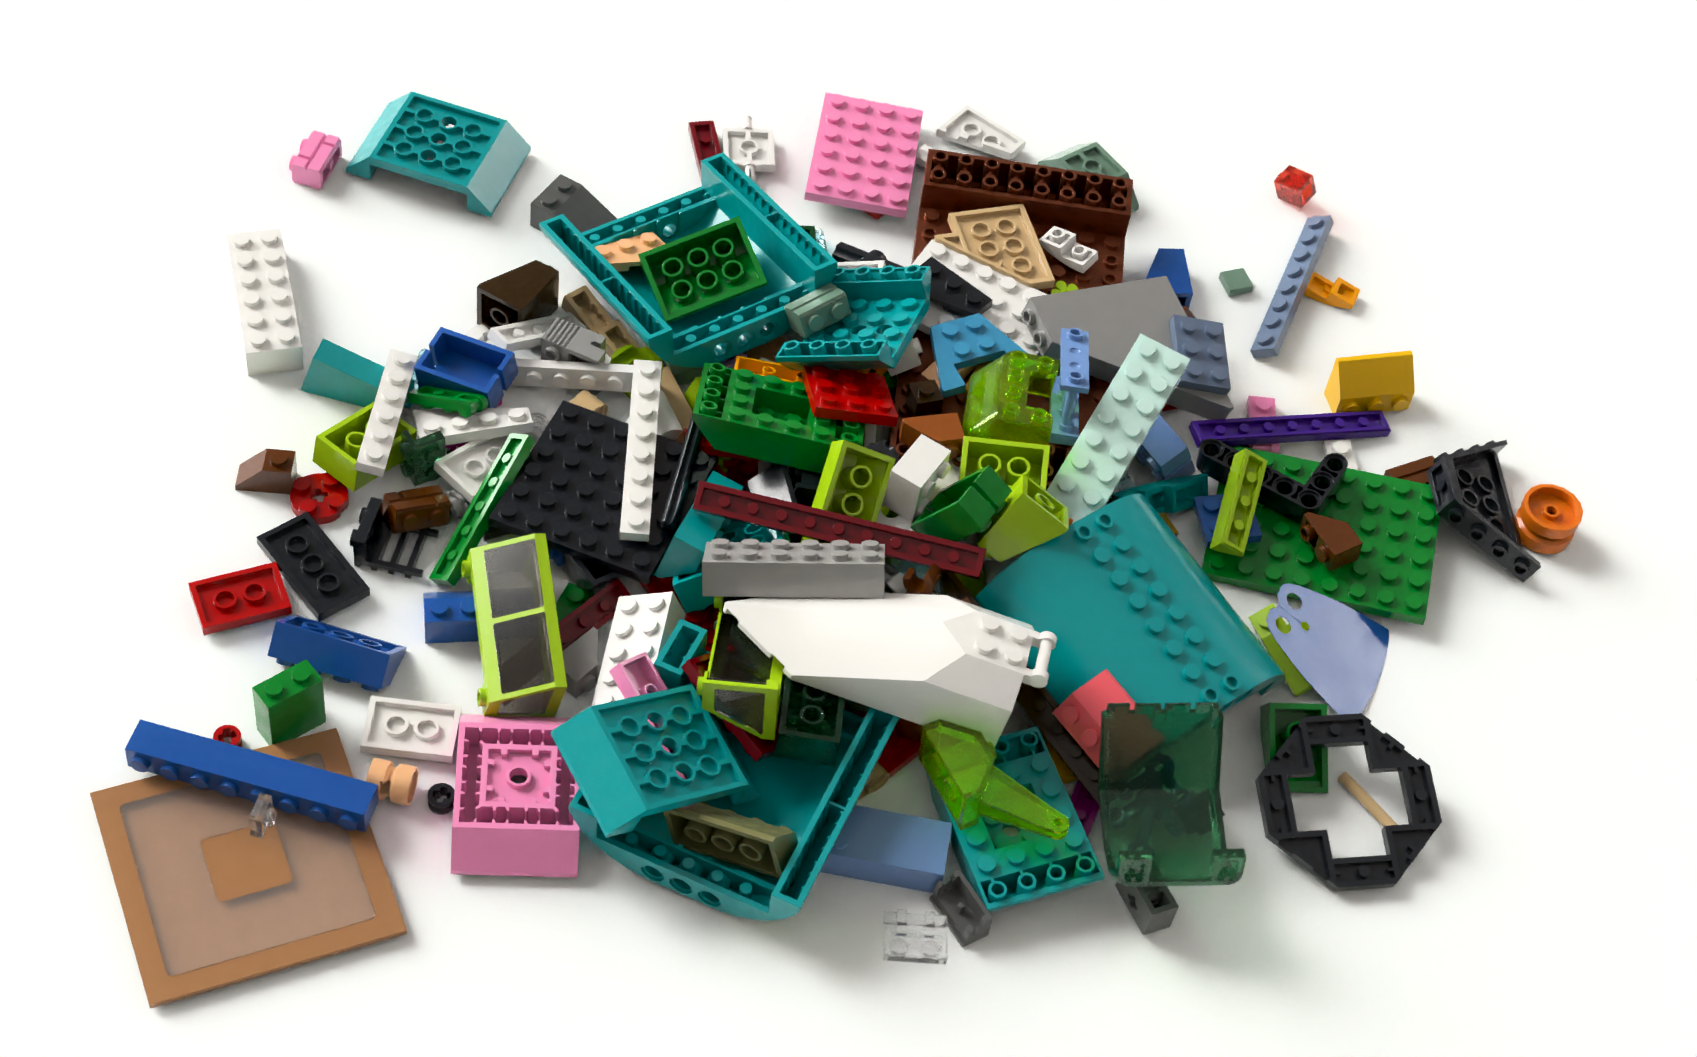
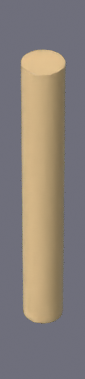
(1366, 800)

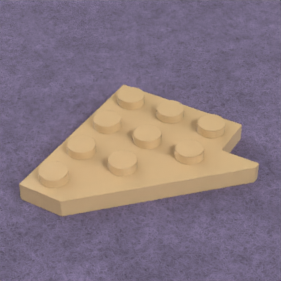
(1002, 241)

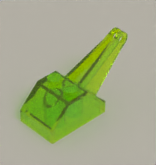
(972, 787)

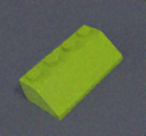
(853, 481)

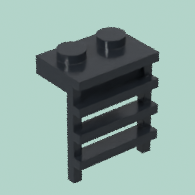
(373, 537)

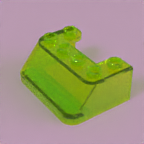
(999, 397)

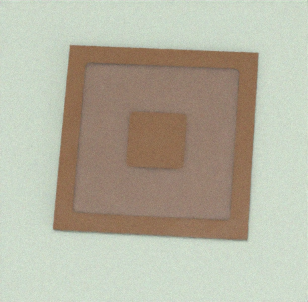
(231, 906)

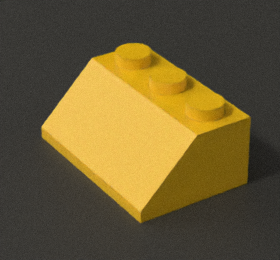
(1371, 383)

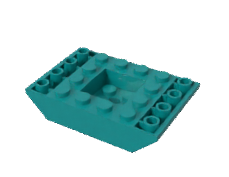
(1027, 865)

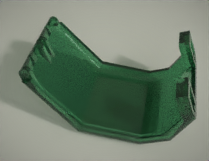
(1164, 796)

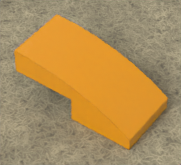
(1336, 294)

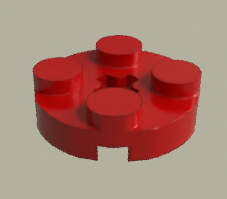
(317, 484)

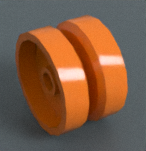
(1548, 518)

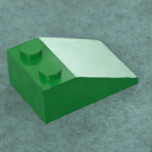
(1276, 726)

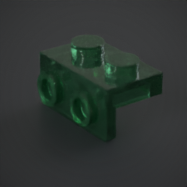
(420, 455)

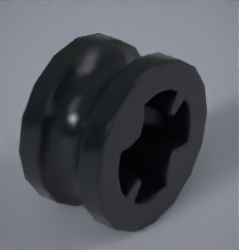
(435, 793)

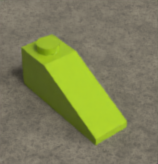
(1293, 677)

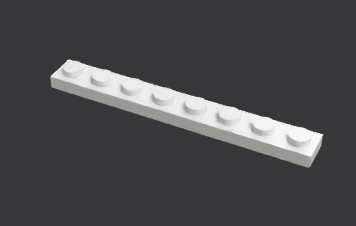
(640, 451)

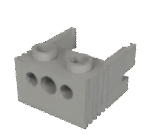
(573, 343)

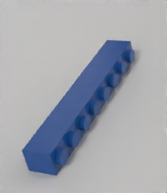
(248, 773)

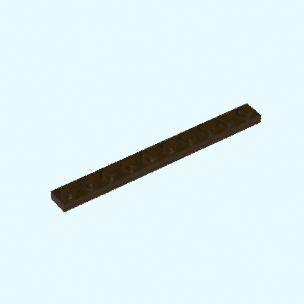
(1039, 707)

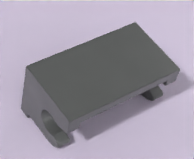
(965, 911)

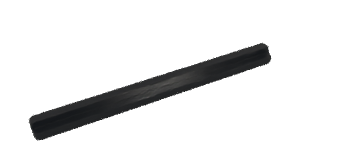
(681, 477)

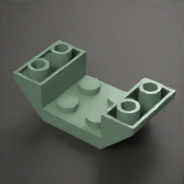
(1091, 159)

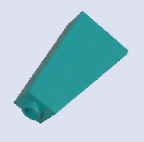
(344, 376)

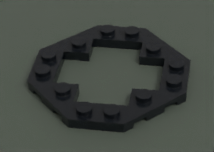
(1313, 848)

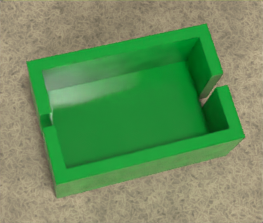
(964, 506)

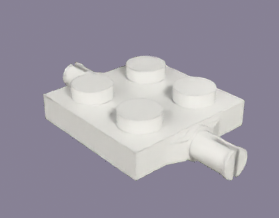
(749, 147)

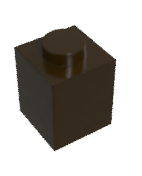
(923, 399)

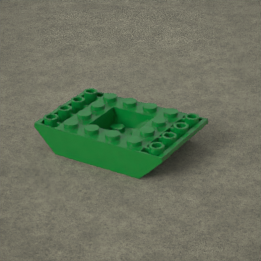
(766, 419)

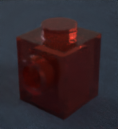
(1295, 186)

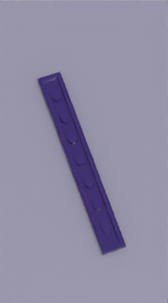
(1291, 428)

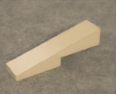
(593, 315)

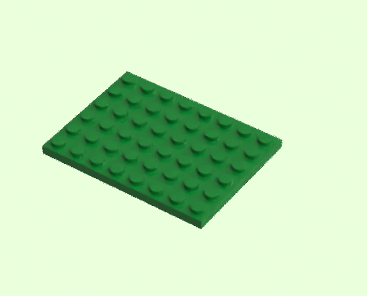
(1388, 515)

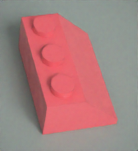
(1083, 709)

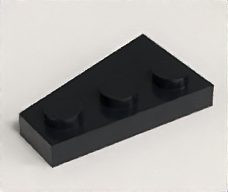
(954, 292)

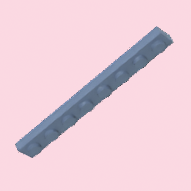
(1292, 287)

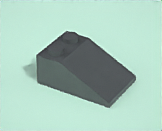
(571, 200)

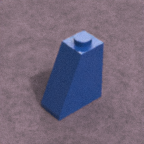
(1173, 264)

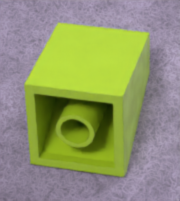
(1025, 522)

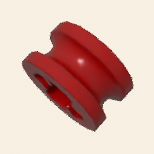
(228, 731)

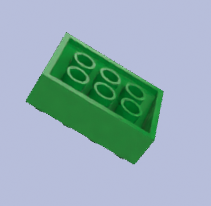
(702, 269)

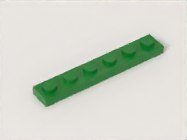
(476, 519)

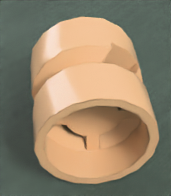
(393, 782)

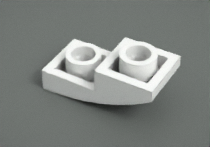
(1063, 247)

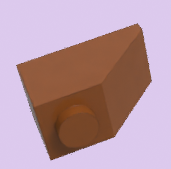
(940, 428)

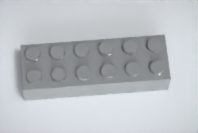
(793, 569)

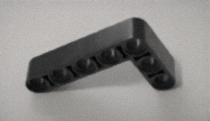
(1278, 490)

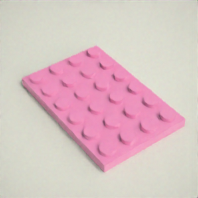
(864, 155)

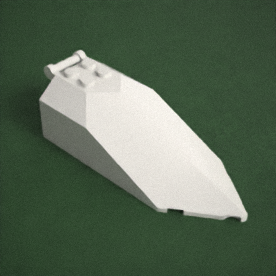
(903, 653)

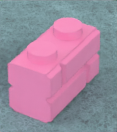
(316, 159)

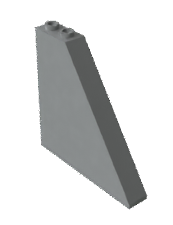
(1114, 321)

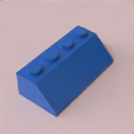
(449, 617)
(336, 652)

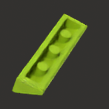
(1239, 503)

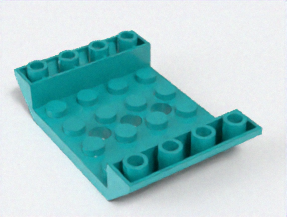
(476, 157)
(884, 316)
(628, 772)

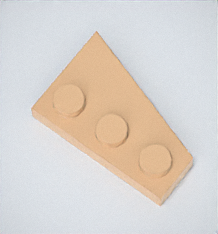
(625, 252)

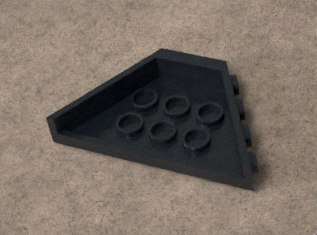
(1475, 501)

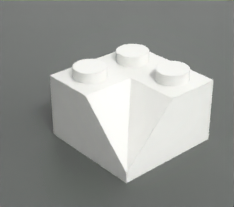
(915, 477)

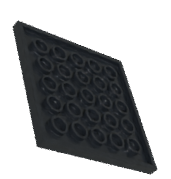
(576, 487)

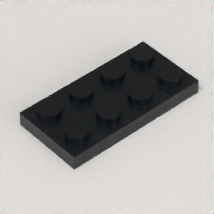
(313, 566)

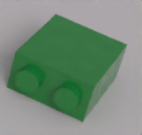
(289, 703)

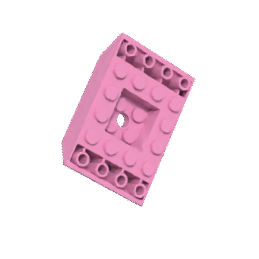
(505, 824)

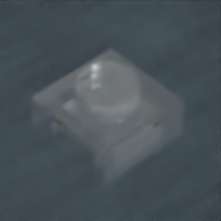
(262, 815)

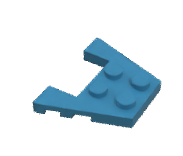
(965, 344)

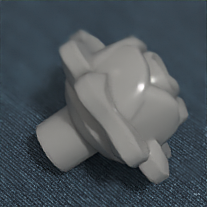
(458, 504)

